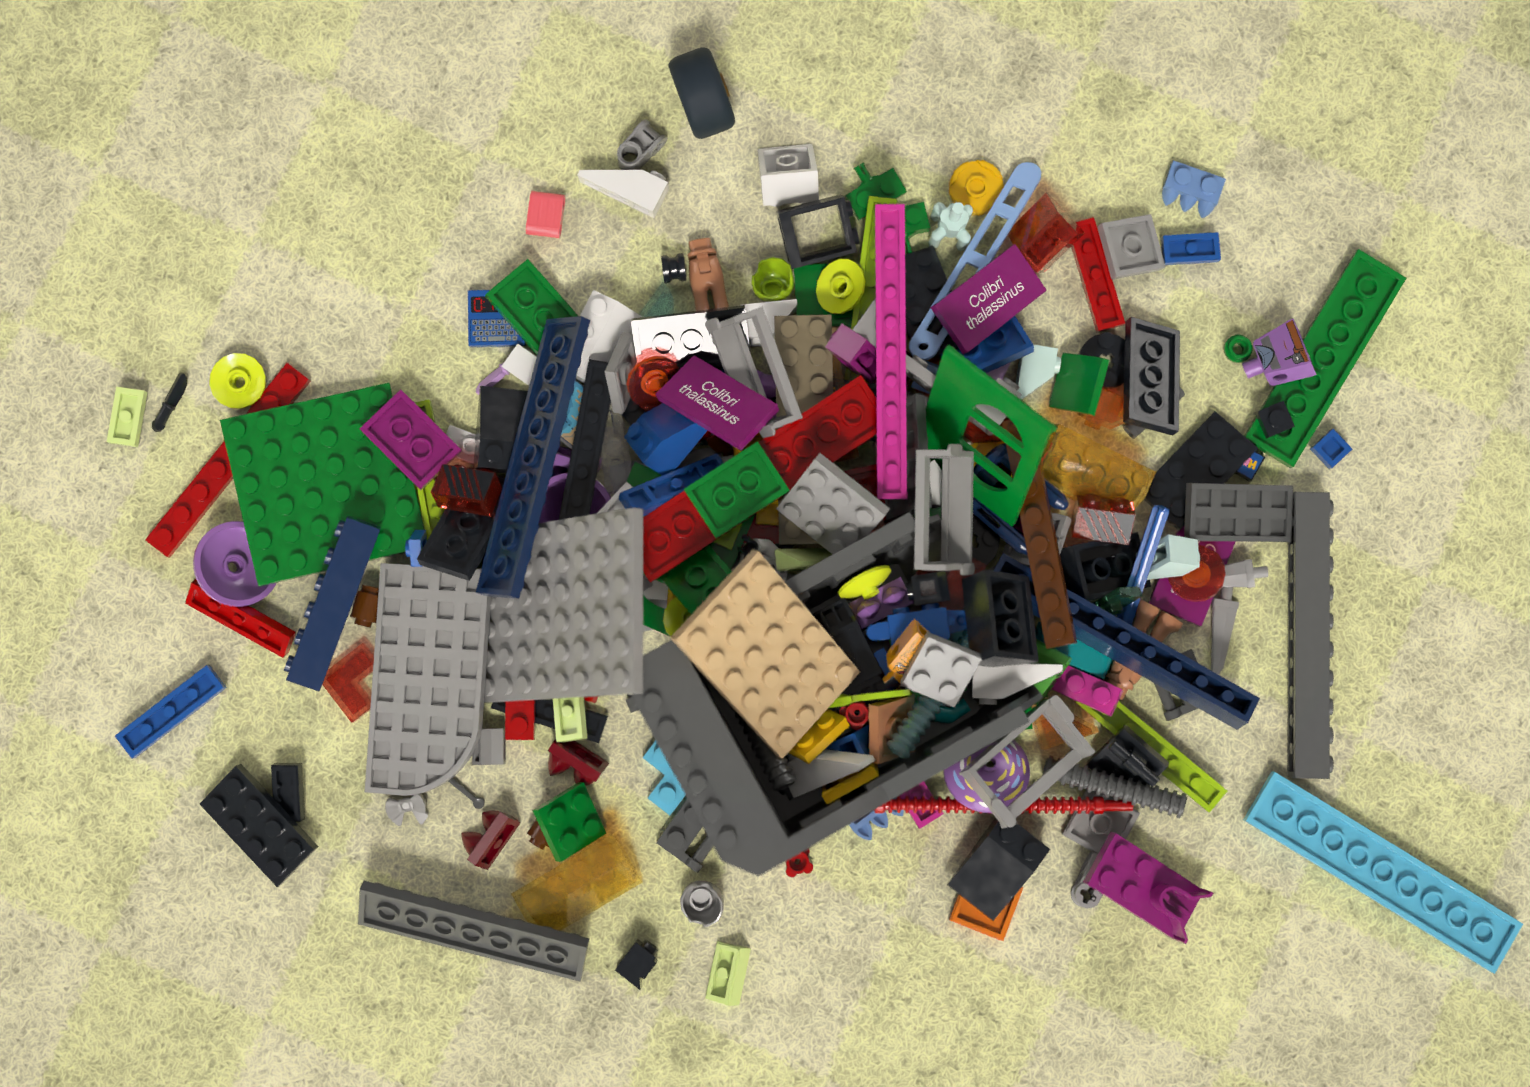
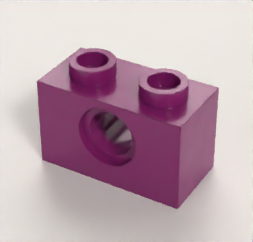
(854, 352)

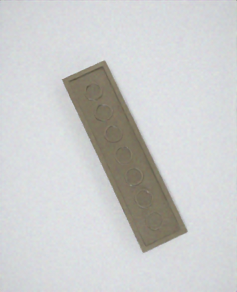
(810, 373)

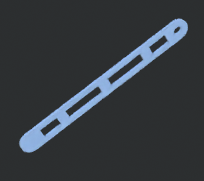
(1025, 177)

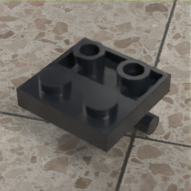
(1129, 756)

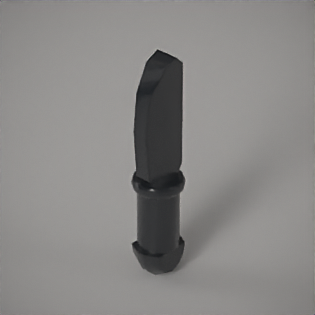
(171, 400)

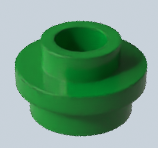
(1245, 344)

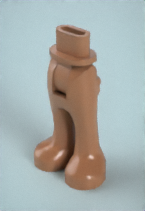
(706, 275)
(1165, 625)

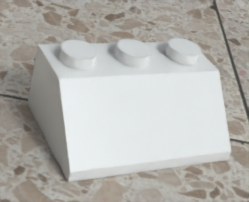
(607, 322)

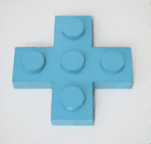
(668, 792)

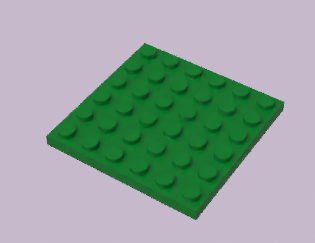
(306, 471)

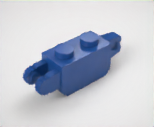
(934, 619)

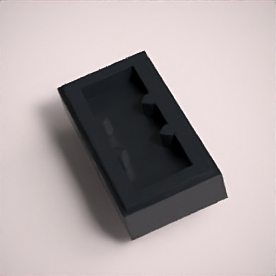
(288, 788)

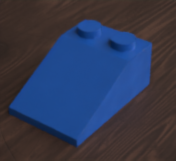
(663, 438)

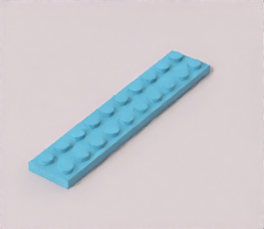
(1383, 872)

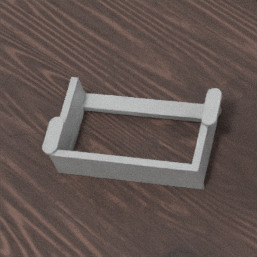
(740, 365)
(956, 510)
(1061, 720)

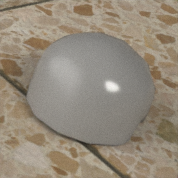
(702, 903)

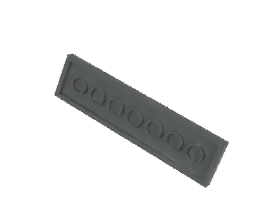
(472, 930)

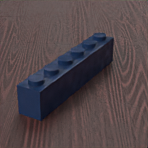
(333, 603)

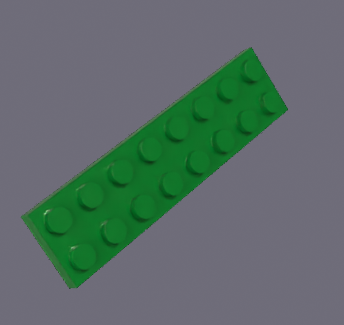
(1334, 347)

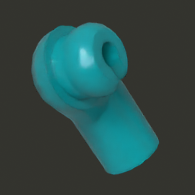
(951, 714)

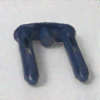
(1009, 534)

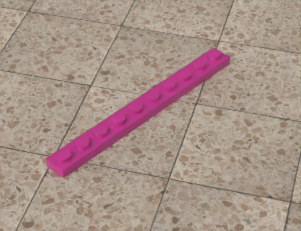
(891, 351)

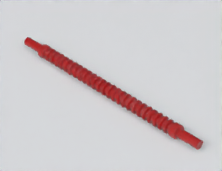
(1096, 805)

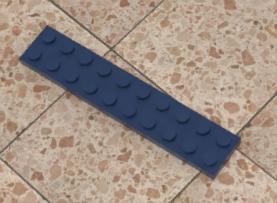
(533, 457)

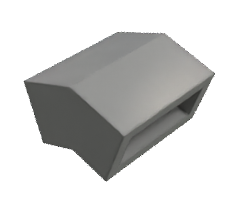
(490, 748)

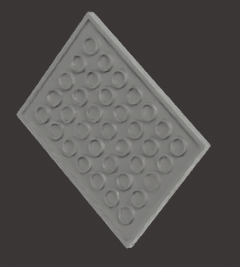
(576, 616)

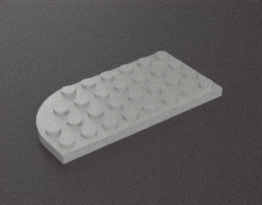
(425, 679)

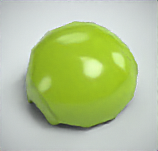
(773, 280)

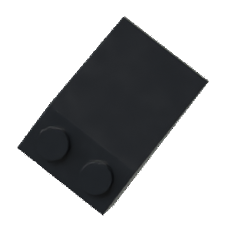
(497, 427)
(1099, 567)
(998, 867)

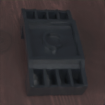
(844, 629)

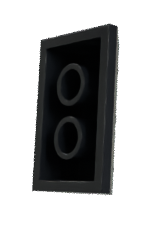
(1000, 618)

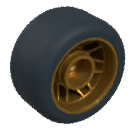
(702, 92)

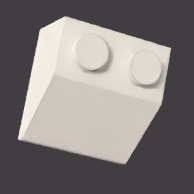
(788, 175)

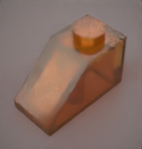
(1108, 412)
(1049, 738)

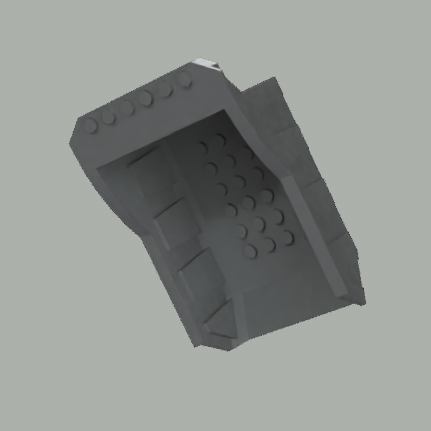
(718, 768)

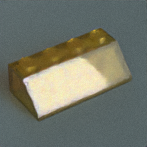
(1086, 467)
(578, 885)

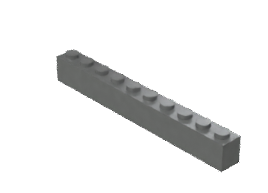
(1309, 637)

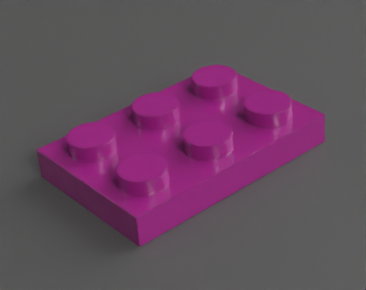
(410, 439)

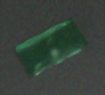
(1118, 599)

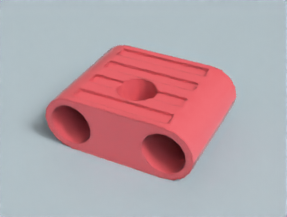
(545, 214)

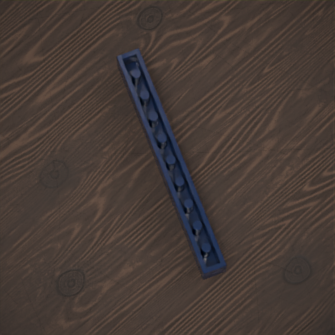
(1150, 657)

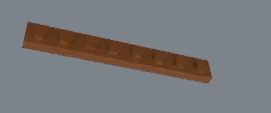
(1044, 556)

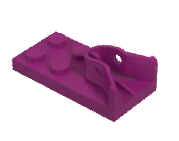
(1144, 887)

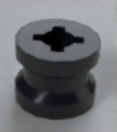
(673, 268)

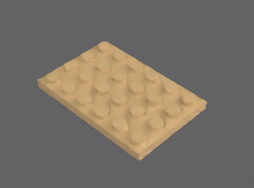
(766, 653)

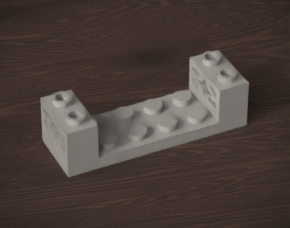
(917, 369)

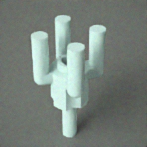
(951, 224)

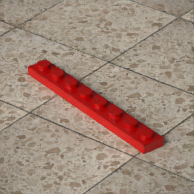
(217, 471)

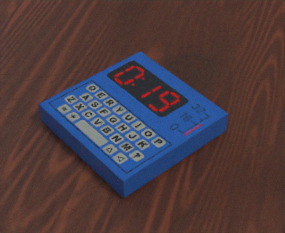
(487, 325)

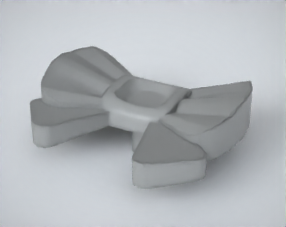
(396, 808)

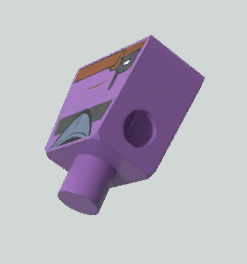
(1280, 356)

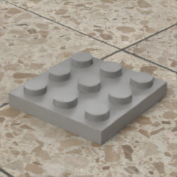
(832, 506)

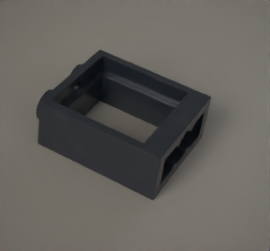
(788, 235)

